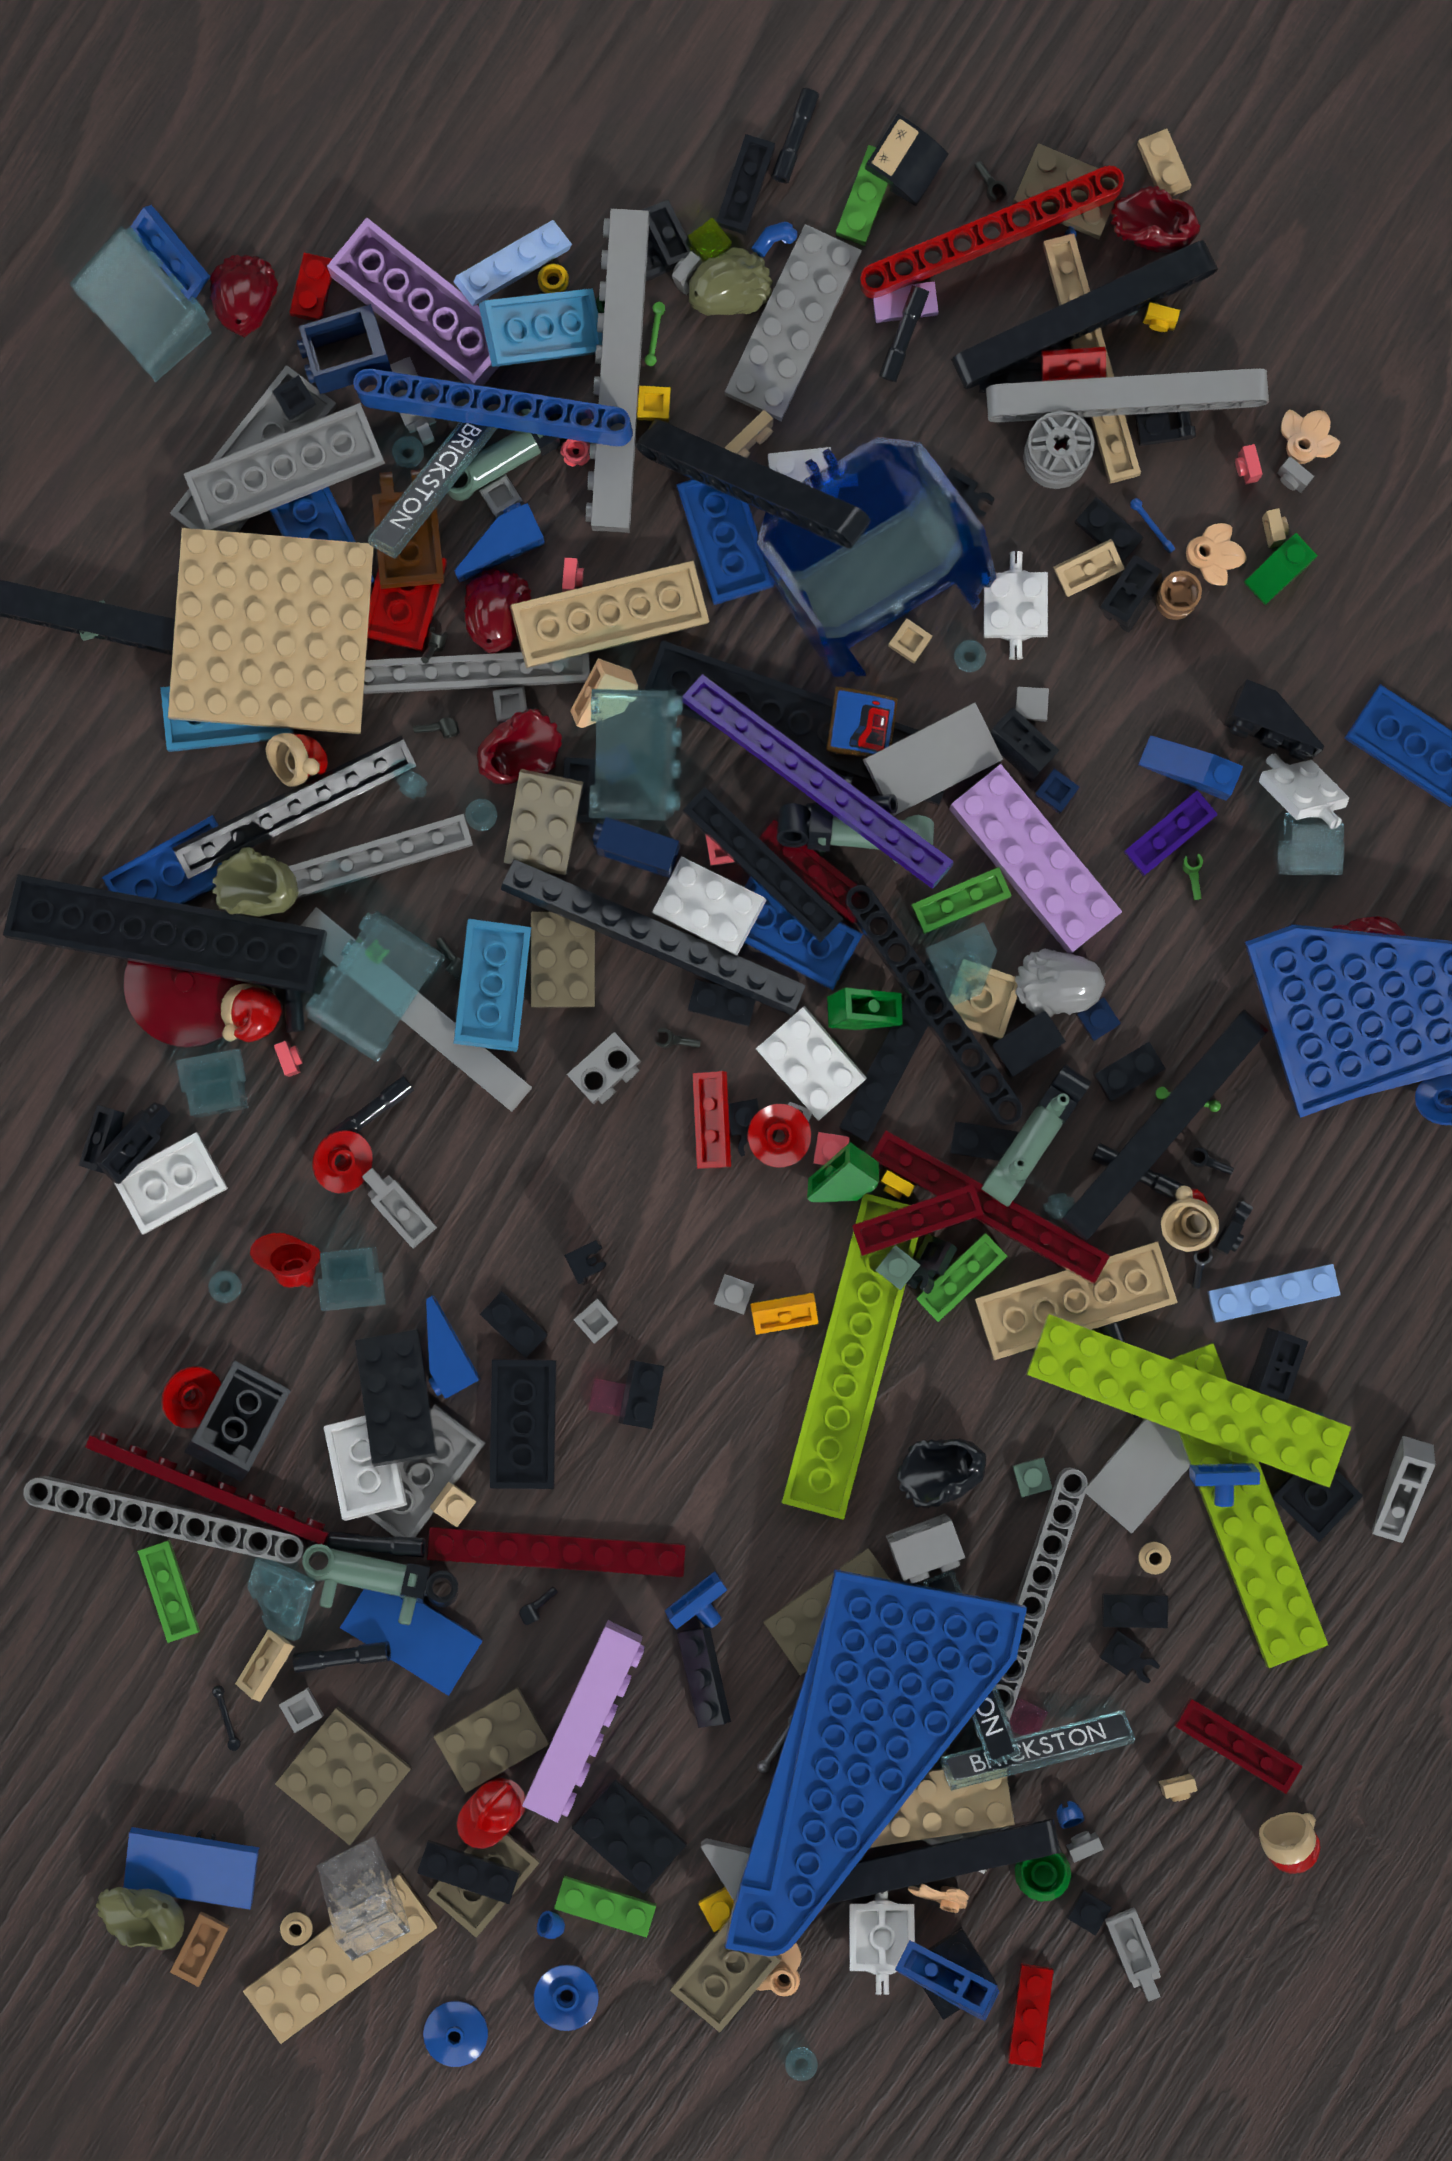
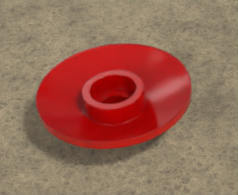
(796, 1135)
(354, 1163)
(189, 1411)

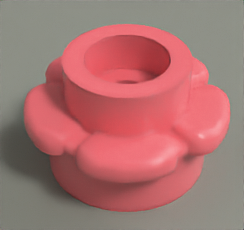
(575, 459)

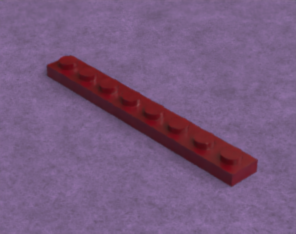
(1011, 1221)
(221, 1493)
(556, 1551)

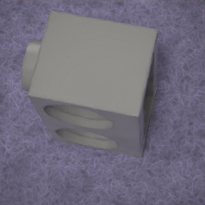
(598, 1062)

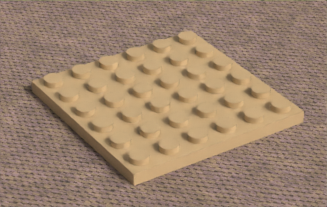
(270, 631)

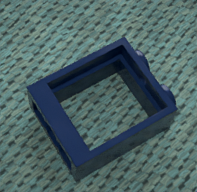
(336, 329)
(636, 847)

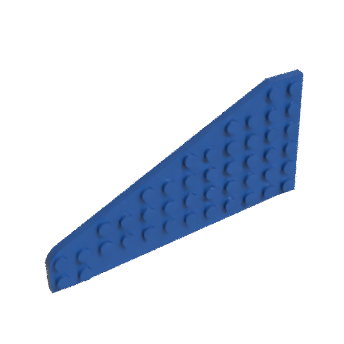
(1354, 1010)
(876, 1710)

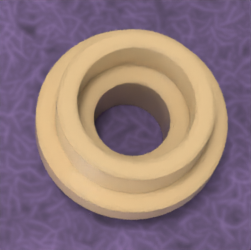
(1145, 1553)
(300, 1919)

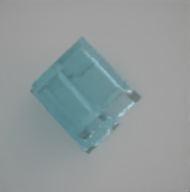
(1311, 847)
(213, 1083)
(351, 1279)

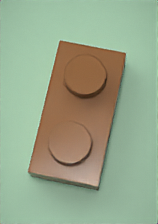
(199, 1949)

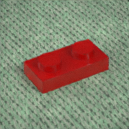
(311, 288)
(1073, 364)

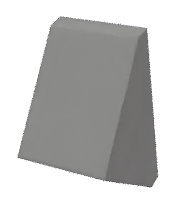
(728, 1862)

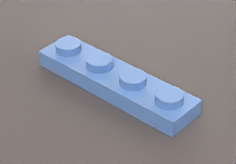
(512, 263)
(1273, 1293)

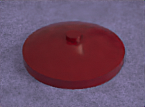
(176, 1003)

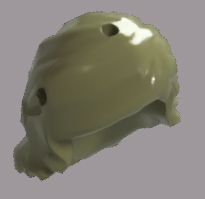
(730, 284)
(254, 884)
(141, 1917)

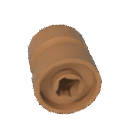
(1178, 595)

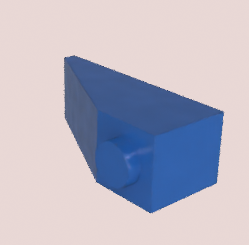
(506, 539)
(1191, 767)
(448, 1360)
(948, 1980)

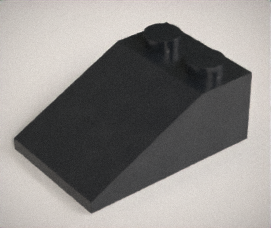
(237, 1421)

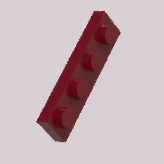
(816, 873)
(917, 1219)
(1238, 1745)

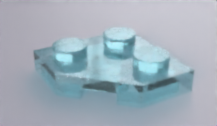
(963, 963)
(282, 1596)

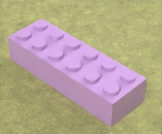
(414, 301)
(1035, 859)
(582, 1721)

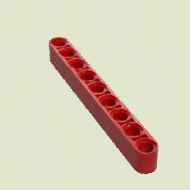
(1002, 221)

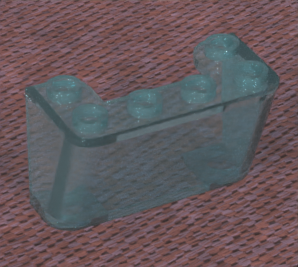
(141, 303)
(635, 753)
(374, 984)

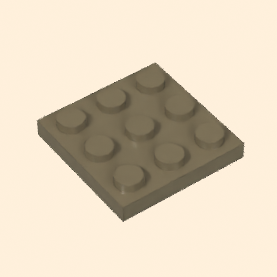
(343, 1776)

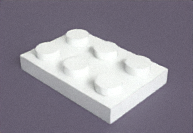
(709, 906)
(811, 1063)
(171, 1183)
(358, 1483)

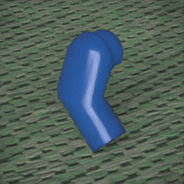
(773, 233)

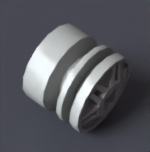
(1061, 467)

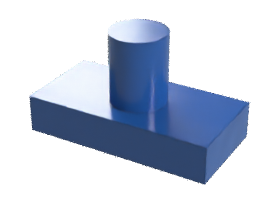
(1224, 1478)
(698, 1603)

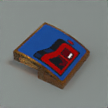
(861, 722)

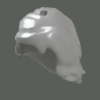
(1058, 982)

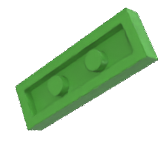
(862, 204)
(961, 900)
(962, 1277)
(168, 1591)
(605, 1906)

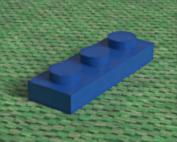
(171, 251)

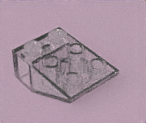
(362, 1899)

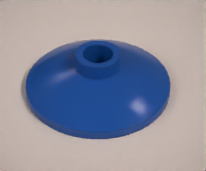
(1432, 1096)
(565, 2014)
(457, 2017)

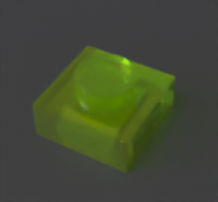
(709, 240)

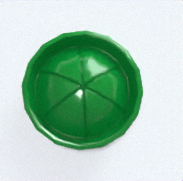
(1045, 1882)

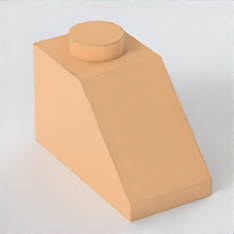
(602, 676)

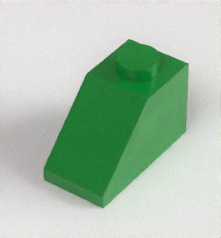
(1280, 569)
(864, 1009)
(844, 1177)

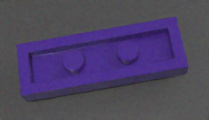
(1170, 833)

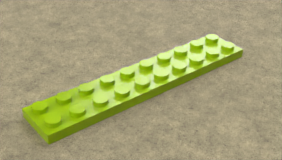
(846, 1376)
(1188, 1400)
(1256, 1548)

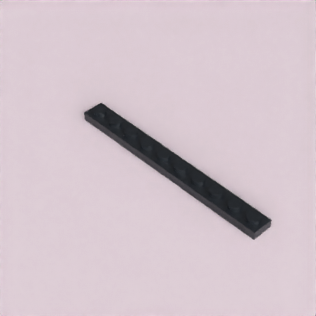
(653, 937)

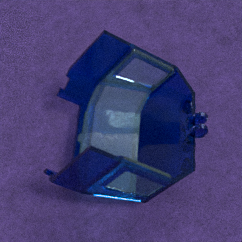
(911, 551)

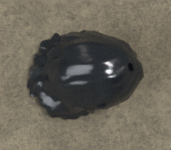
(940, 1471)

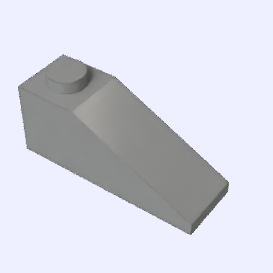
(1404, 1488)

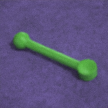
(658, 310)
(1213, 1105)

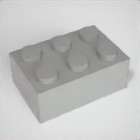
(926, 1548)

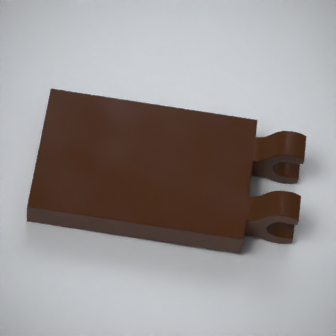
(421, 558)

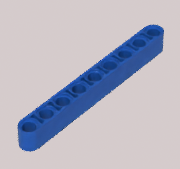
(482, 397)

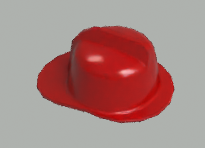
(287, 1258)
(490, 1813)

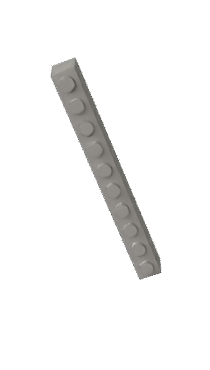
(619, 364)

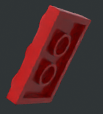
(402, 613)

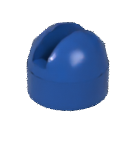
(1070, 1816)
(550, 1925)

